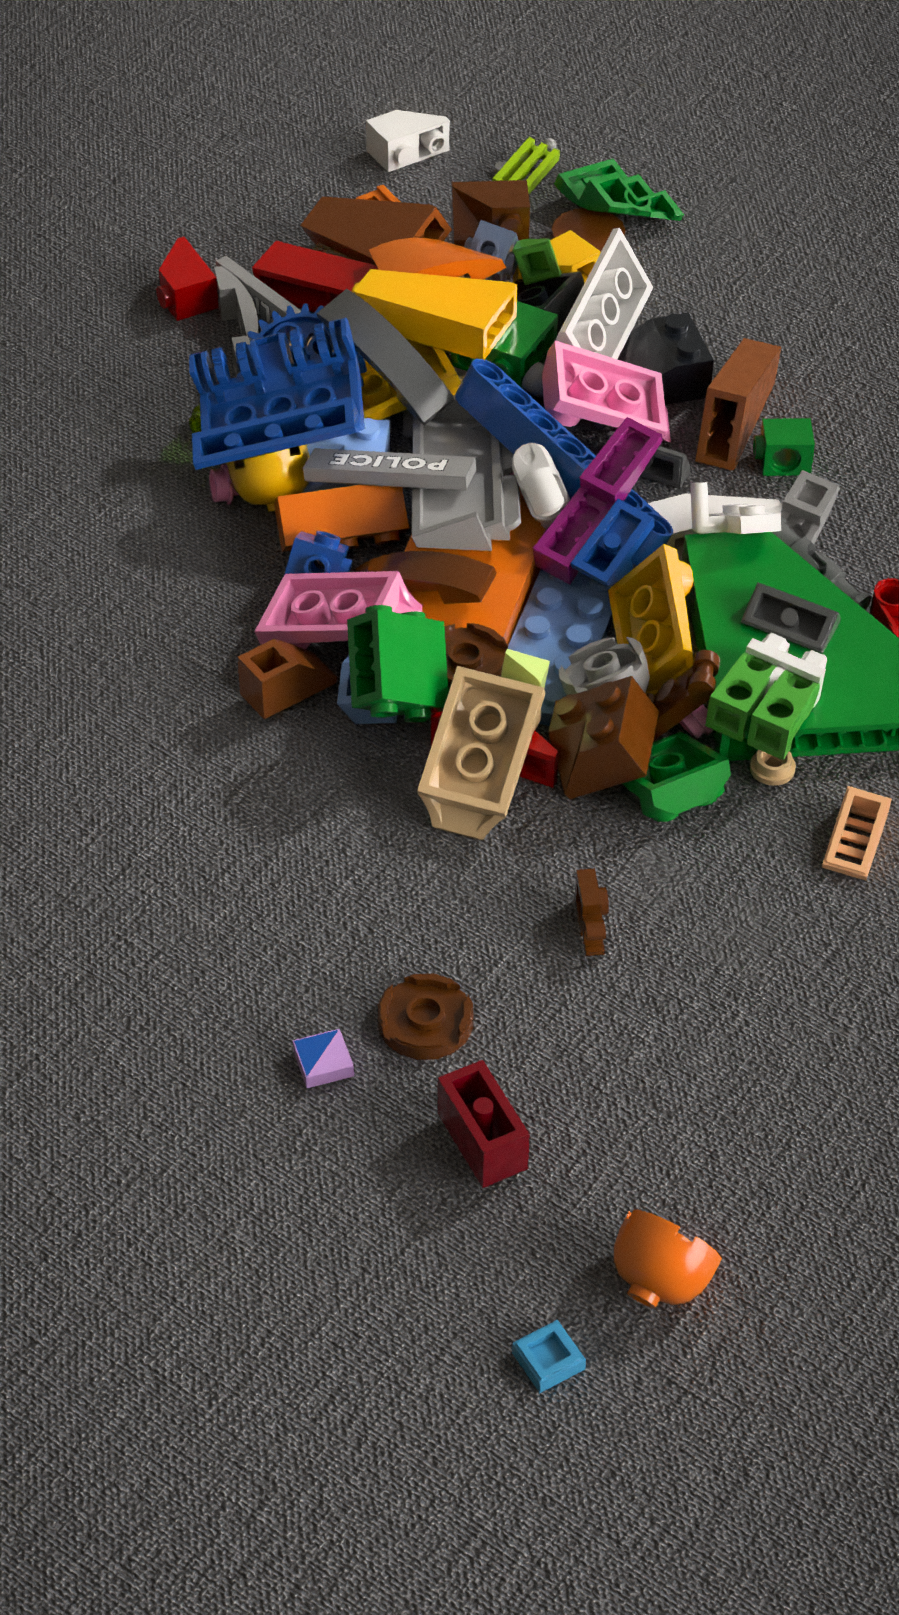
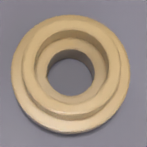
(771, 769)

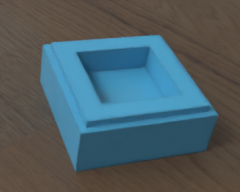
(548, 1356)

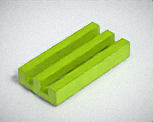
(522, 154)

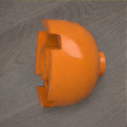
(662, 1261)

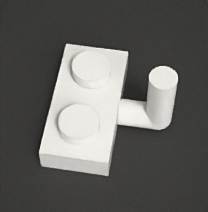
(734, 519)

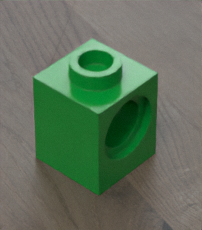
(785, 446)

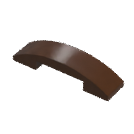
(453, 576)

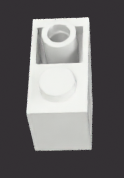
(406, 138)

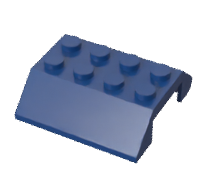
(282, 401)

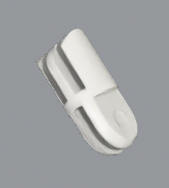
(539, 483)

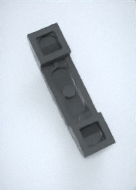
(390, 356)

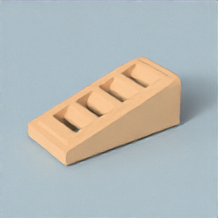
(865, 805)

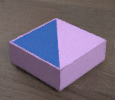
(323, 1058)

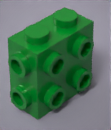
(521, 344)
(397, 664)

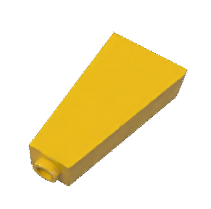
(442, 310)

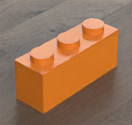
(347, 512)

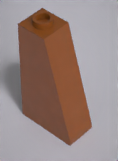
(362, 224)
(736, 402)

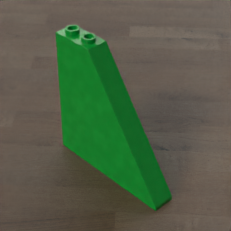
(862, 667)

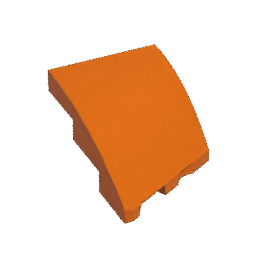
(434, 258)

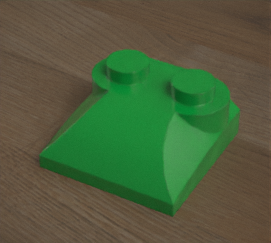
(680, 777)

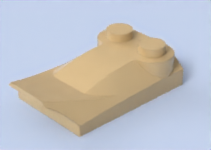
(478, 751)

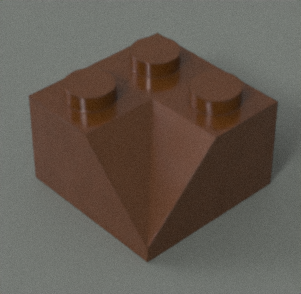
(493, 202)
(603, 736)

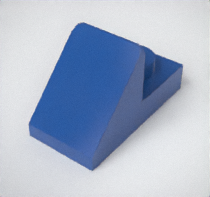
(613, 543)

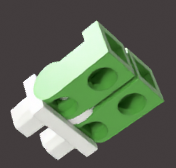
(767, 695)

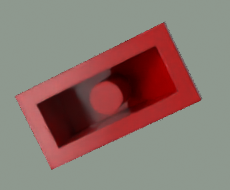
(186, 282)

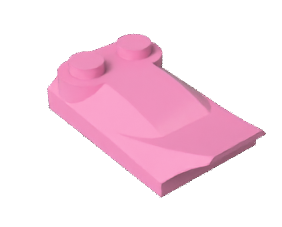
(601, 390)
(317, 605)

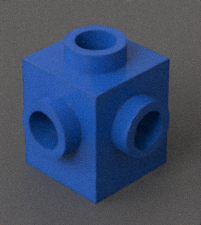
(321, 547)

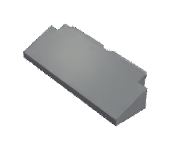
(488, 505)

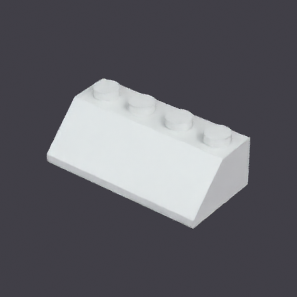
(608, 301)

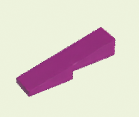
(602, 483)

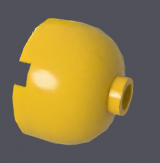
(270, 476)

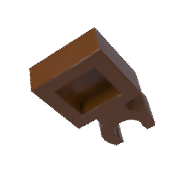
(590, 905)

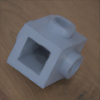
(497, 243)

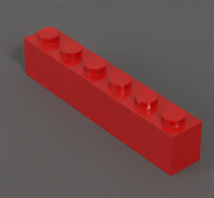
(308, 274)

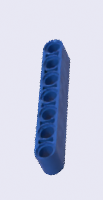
(519, 420)

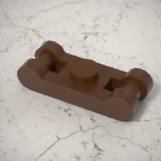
(687, 692)

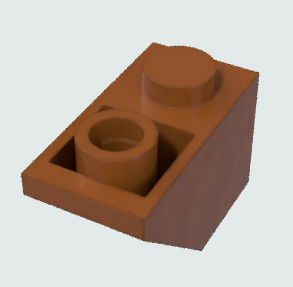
(280, 676)

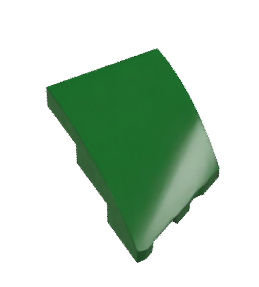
(609, 190)

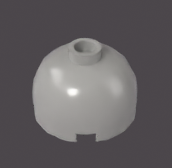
(603, 663)

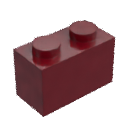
(483, 1123)

